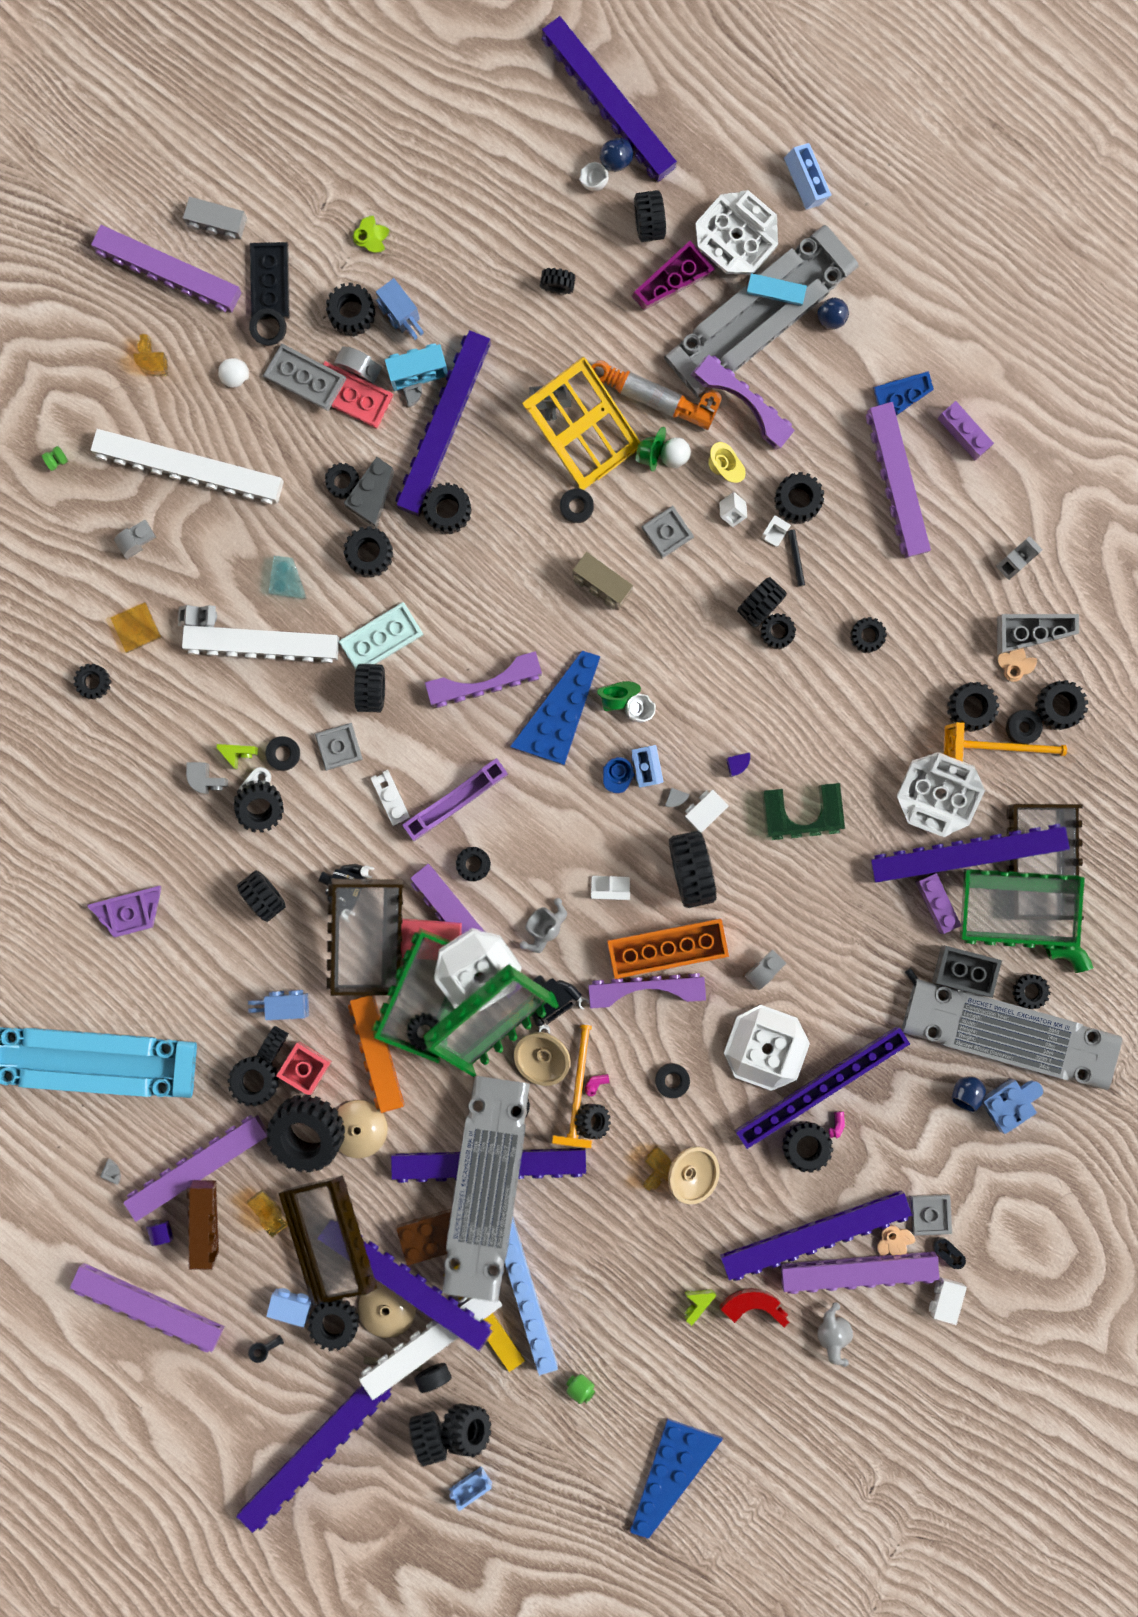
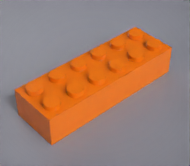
(668, 948)

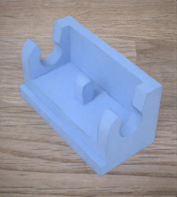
(470, 1488)

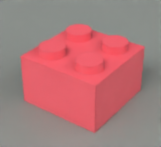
(304, 1068)

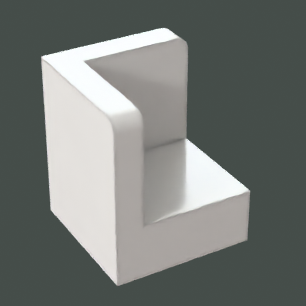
(733, 509)
(775, 531)

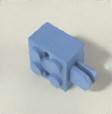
(398, 308)
(283, 1006)
(1013, 1105)

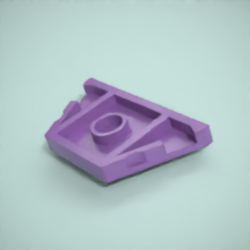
(128, 912)

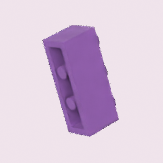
(965, 430)
(938, 903)

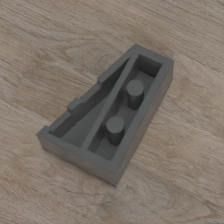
(371, 491)

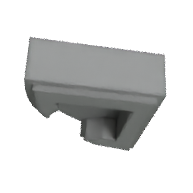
(413, 394)
(676, 798)
(111, 1172)

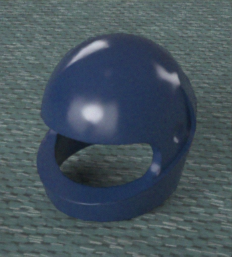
(616, 154)
(833, 313)
(970, 1091)

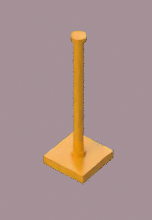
(955, 742)
(572, 1138)

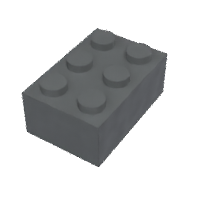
(967, 971)

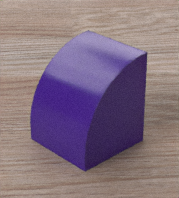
(738, 764)
(160, 1233)

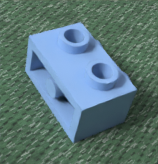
(647, 766)
(289, 1307)

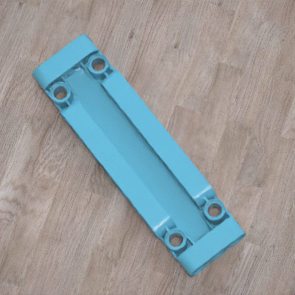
(97, 1062)

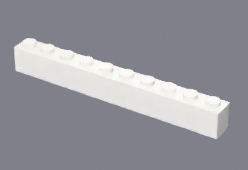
(187, 466)

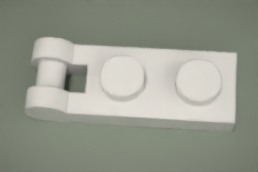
(390, 798)

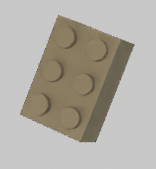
(602, 581)

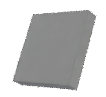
(667, 532)
(338, 746)
(931, 1214)

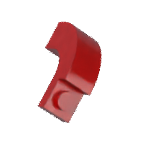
(753, 1298)

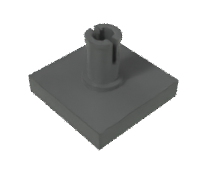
(561, 394)

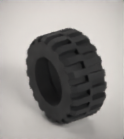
(692, 869)
(293, 1150)

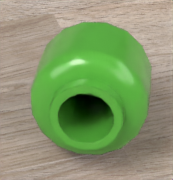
(580, 1389)

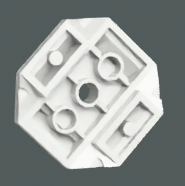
(742, 215)
(943, 812)
(465, 957)
(746, 1041)

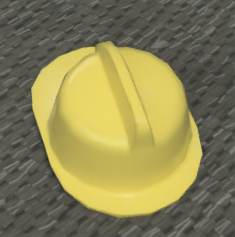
(726, 463)

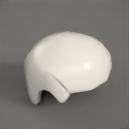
(594, 176)
(233, 372)
(675, 452)
(640, 708)

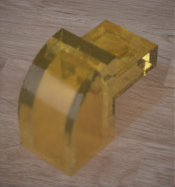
(150, 362)
(661, 1163)
(269, 1213)

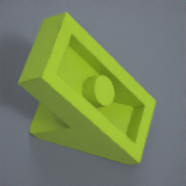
(232, 752)
(702, 1299)

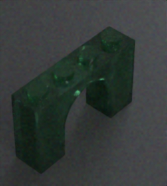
(779, 824)

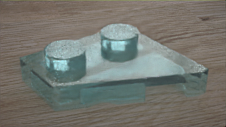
(285, 578)

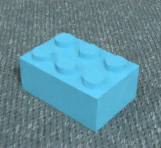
(416, 366)

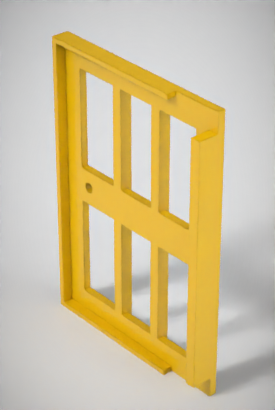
(589, 419)

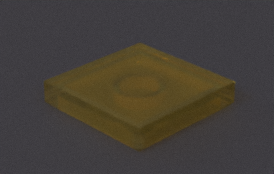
(136, 627)

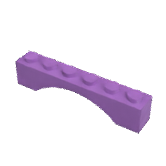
(772, 427)
(444, 690)
(455, 800)
(606, 994)

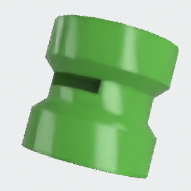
(50, 460)

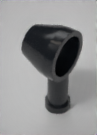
(264, 1349)

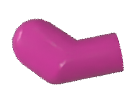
(594, 1082)
(839, 1125)

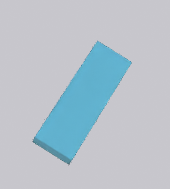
(776, 289)

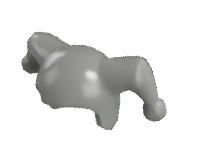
(544, 926)
(834, 1335)

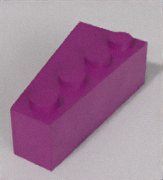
(675, 275)

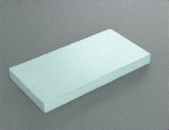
(381, 637)

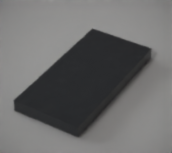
(270, 278)

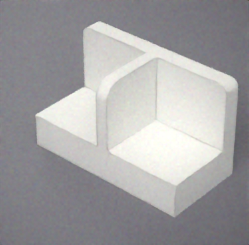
(610, 887)

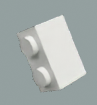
(705, 811)
(947, 1300)

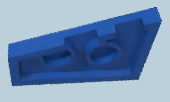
(904, 391)

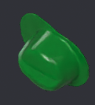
(650, 449)
(616, 695)

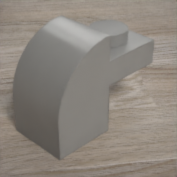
(358, 363)
(131, 540)
(1019, 557)
(197, 616)
(199, 780)
(765, 970)

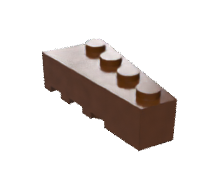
(203, 1224)

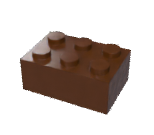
(424, 1237)

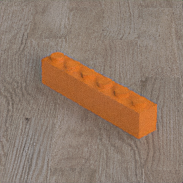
(377, 1055)

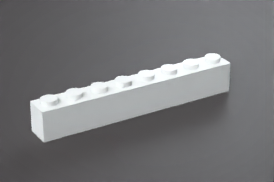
(260, 642)
(418, 1350)

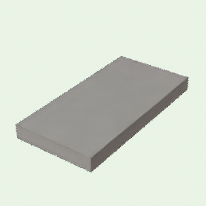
(304, 377)

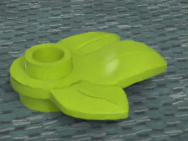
(374, 235)

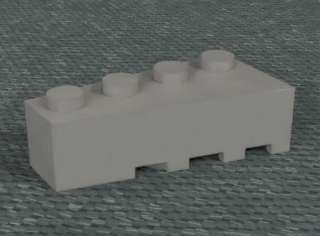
(1028, 630)

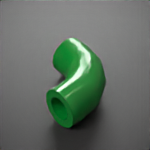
(1077, 957)

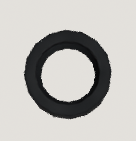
(253, 327)

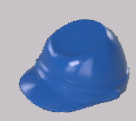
(617, 775)

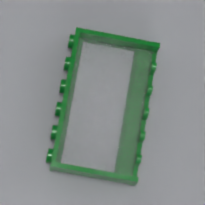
(1022, 908)
(414, 994)
(488, 1018)

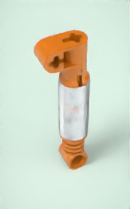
(660, 397)

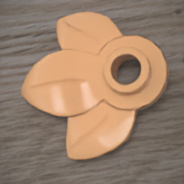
(1016, 661)
(895, 1244)

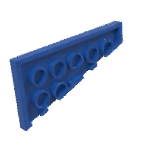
(556, 721)
(675, 1465)

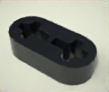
(952, 1250)

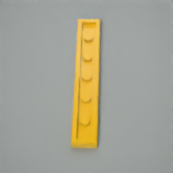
(502, 1342)

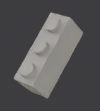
(214, 218)

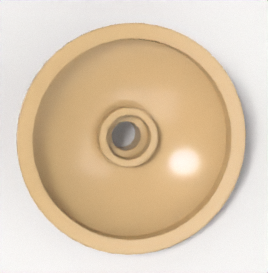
(541, 1067)
(372, 1126)
(701, 1175)
(385, 1325)

